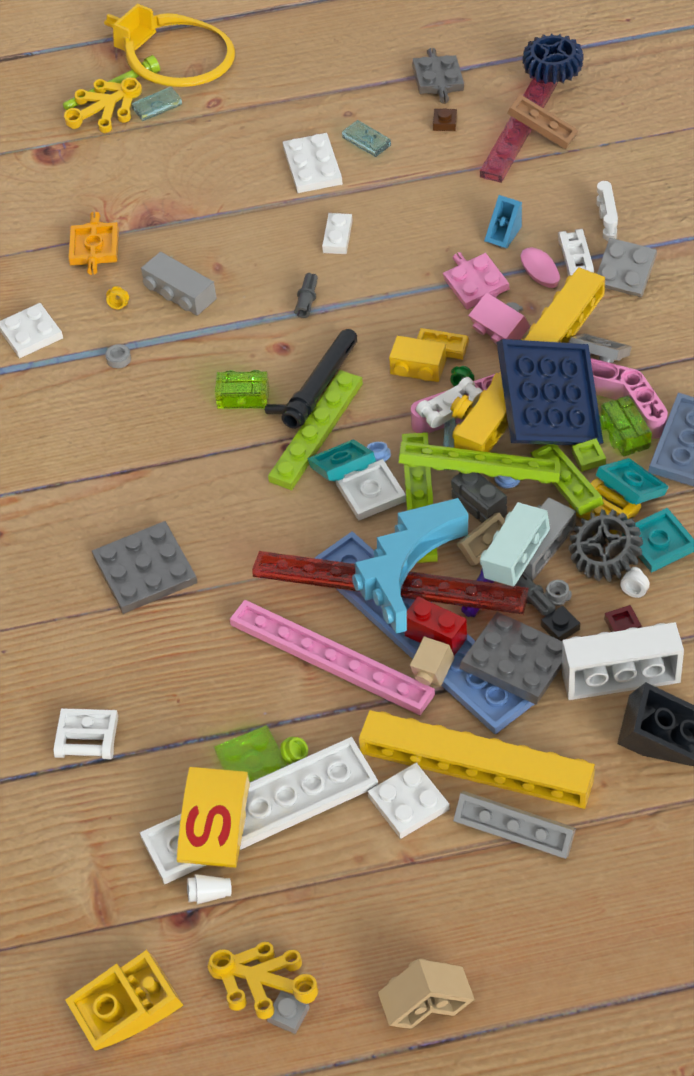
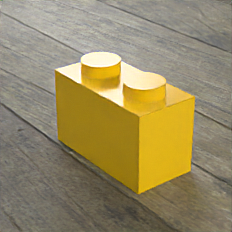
(417, 358)

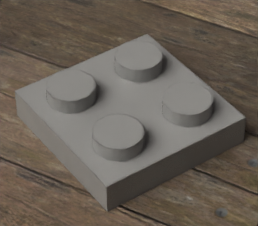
(626, 266)
(605, 348)

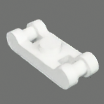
(607, 209)
(575, 251)
(444, 401)

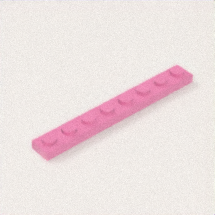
(332, 657)

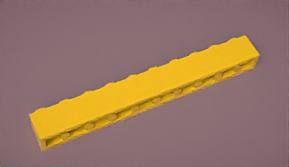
(558, 323)

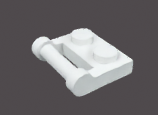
(88, 725)

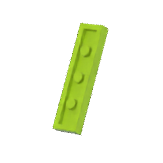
(572, 482)

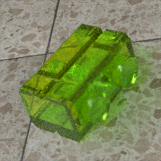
(242, 389)
(625, 426)

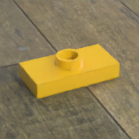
(455, 343)

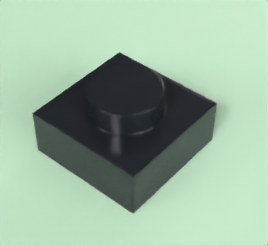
(560, 624)

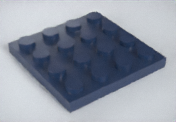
(549, 392)

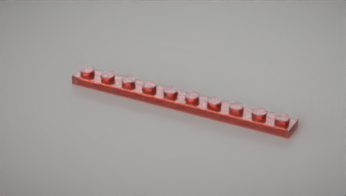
(427, 586)

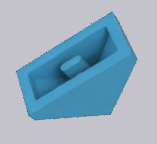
(504, 222)

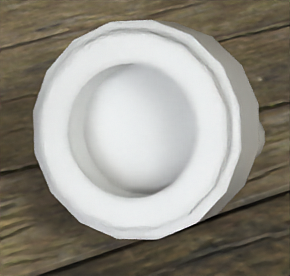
(635, 583)

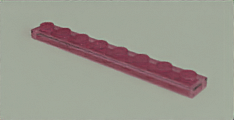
(514, 135)

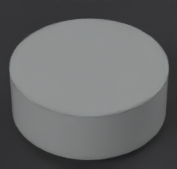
(118, 356)

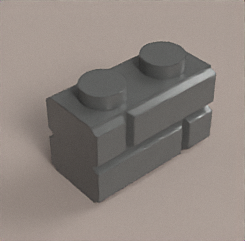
(478, 495)

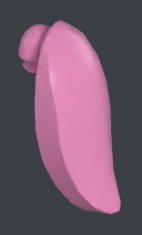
(540, 267)

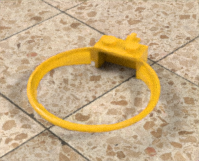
(140, 25)

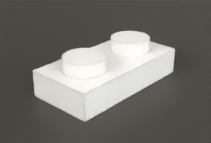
(337, 233)

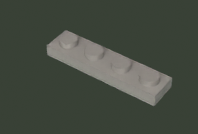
(514, 824)

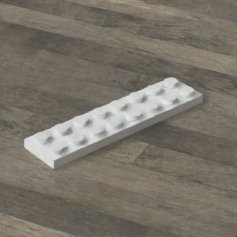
(277, 802)

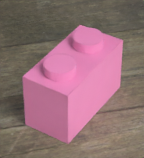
(498, 319)

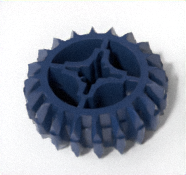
(553, 58)

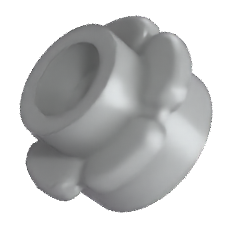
(558, 587)

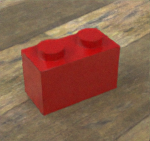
(436, 623)

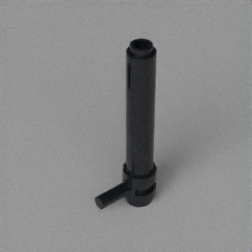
(303, 401)

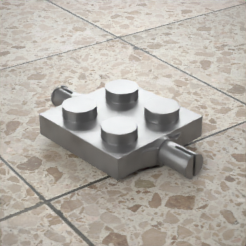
(438, 74)

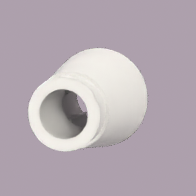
(207, 888)

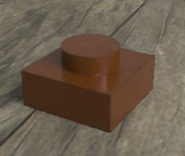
(444, 119)

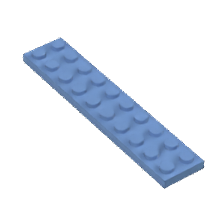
(484, 700)

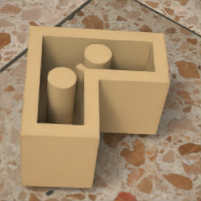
(424, 990)

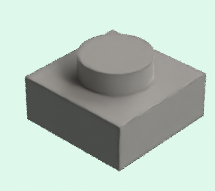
(288, 1012)

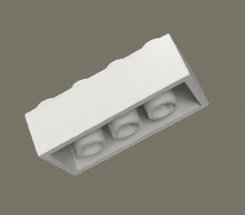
(622, 660)

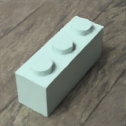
(515, 544)

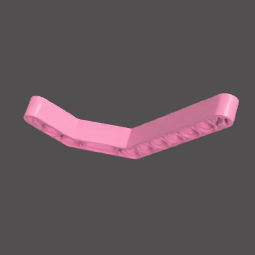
(610, 382)

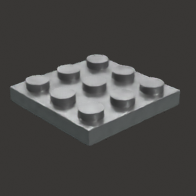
(144, 567)
(514, 658)

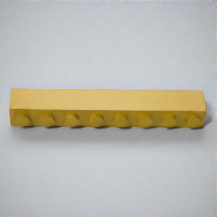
(477, 758)

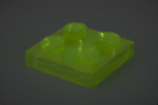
(251, 752)

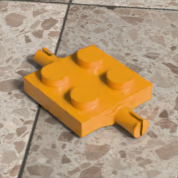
(93, 243)

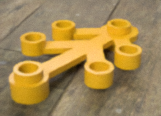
(127, 90)
(226, 965)

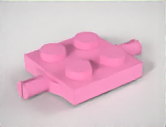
(474, 278)

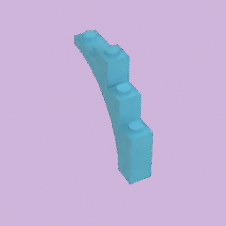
(397, 553)

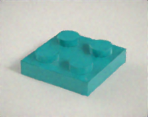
(341, 460)
(631, 481)
(663, 540)

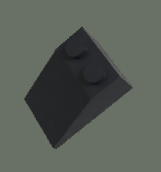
(658, 725)

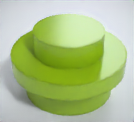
(293, 749)

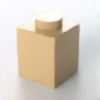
(432, 662)

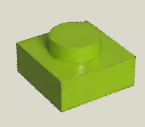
(588, 455)

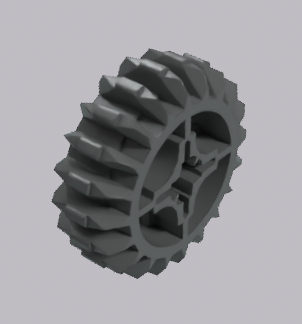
(585, 544)

